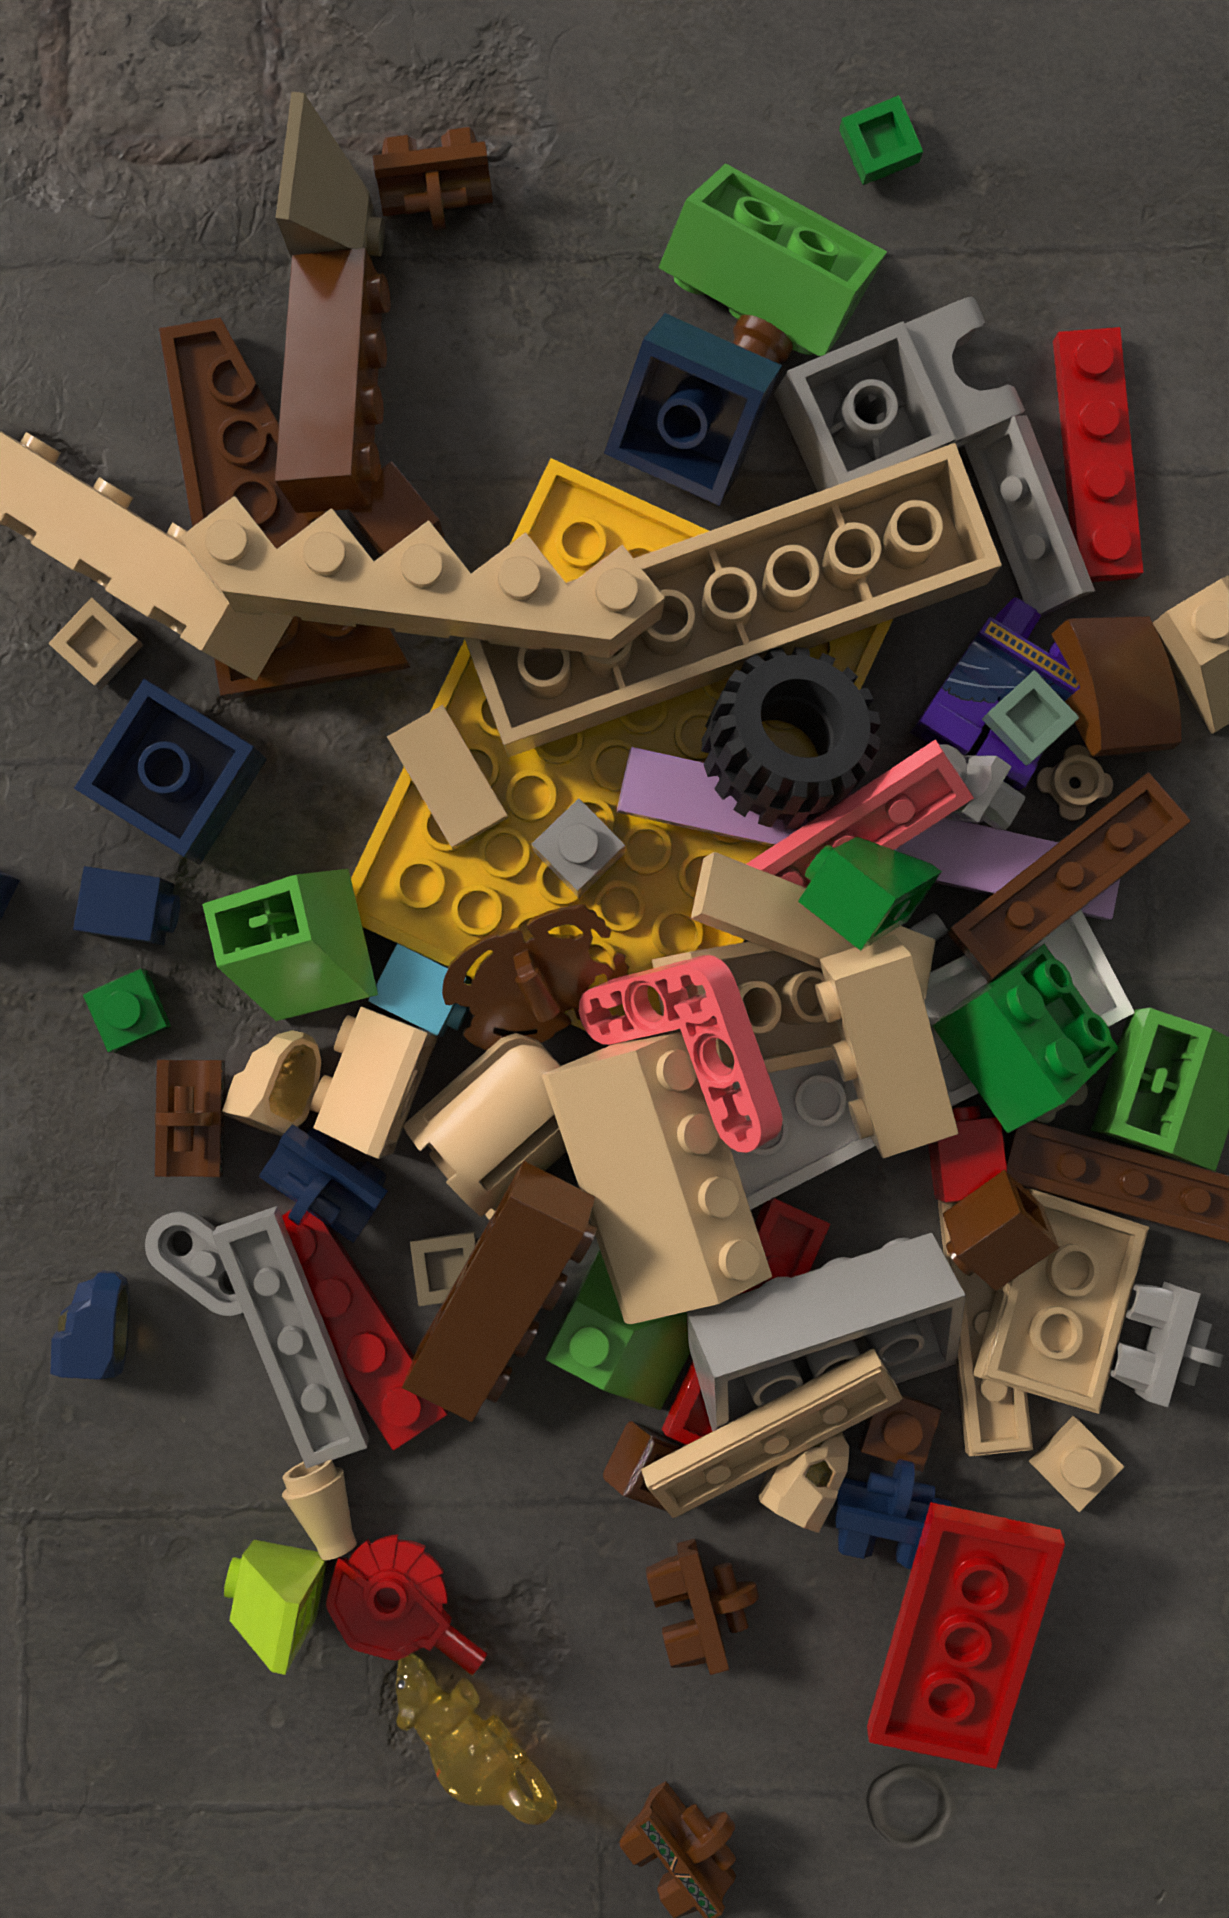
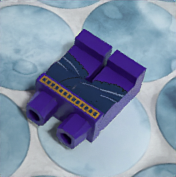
(983, 676)

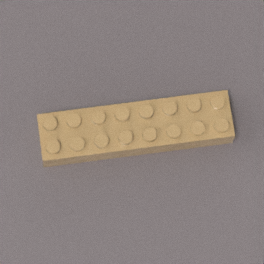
(754, 587)

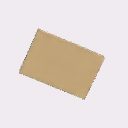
(1064, 1316)

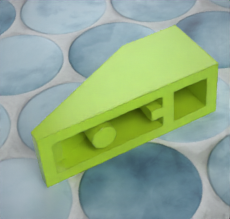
(275, 1599)

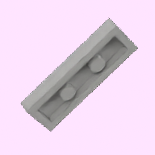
(1029, 516)

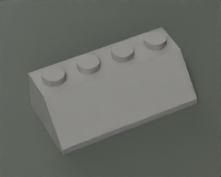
(804, 1325)

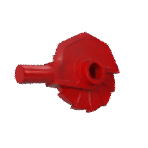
(392, 1603)

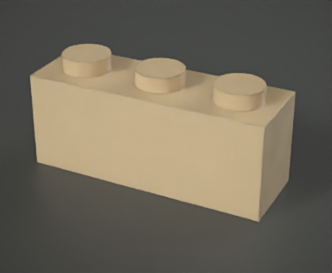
(886, 1046)

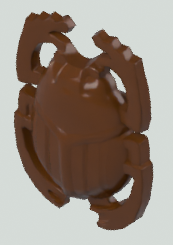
(532, 980)

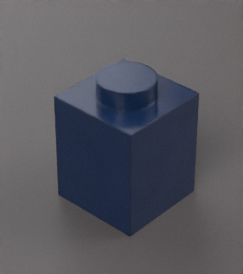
(126, 906)

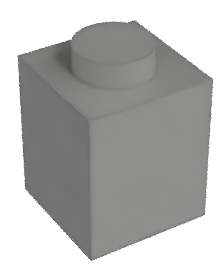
(578, 848)

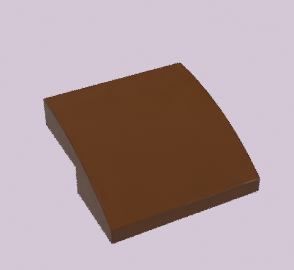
(1125, 685)

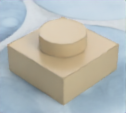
(95, 644)
(1076, 1464)

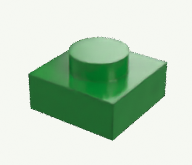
(881, 140)
(127, 1010)

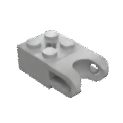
(906, 388)

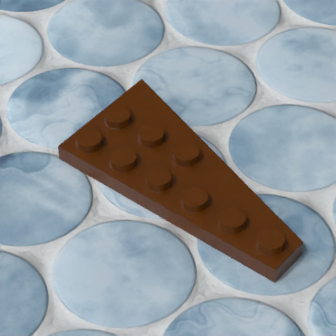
(231, 451)

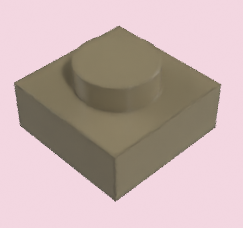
(438, 1264)

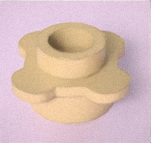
(1092, 779)

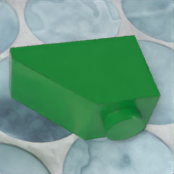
(865, 889)

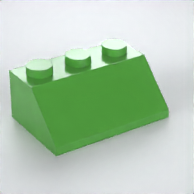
(770, 259)

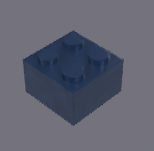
(691, 408)
(171, 772)

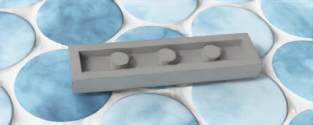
(291, 1336)

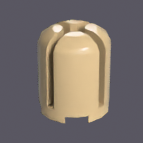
(492, 1122)

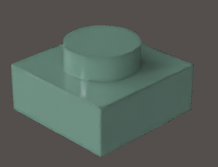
(1030, 718)

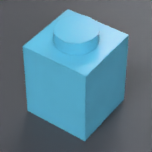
(413, 991)

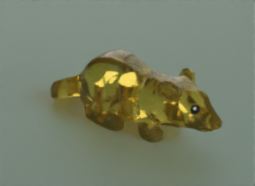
(469, 1754)

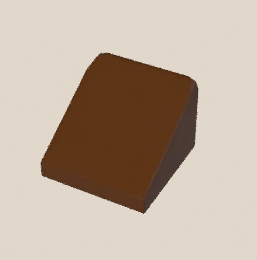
(634, 1451)

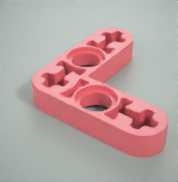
(701, 1021)

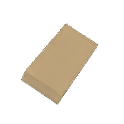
(447, 777)

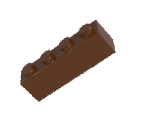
(332, 381)
(500, 1292)

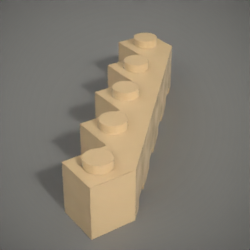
(127, 555)
(424, 585)

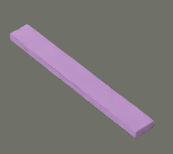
(967, 853)

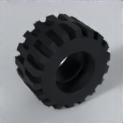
(815, 700)

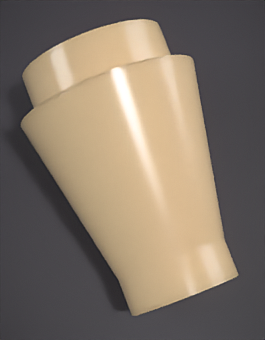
(321, 1507)

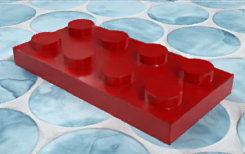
(964, 1635)

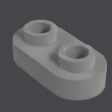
(200, 1270)

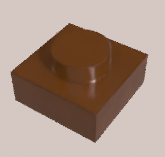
(902, 1432)

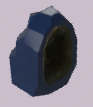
(93, 1330)

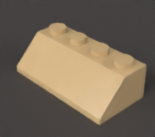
(660, 1176)

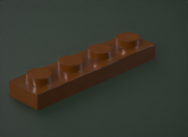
(1068, 877)
(1120, 1179)

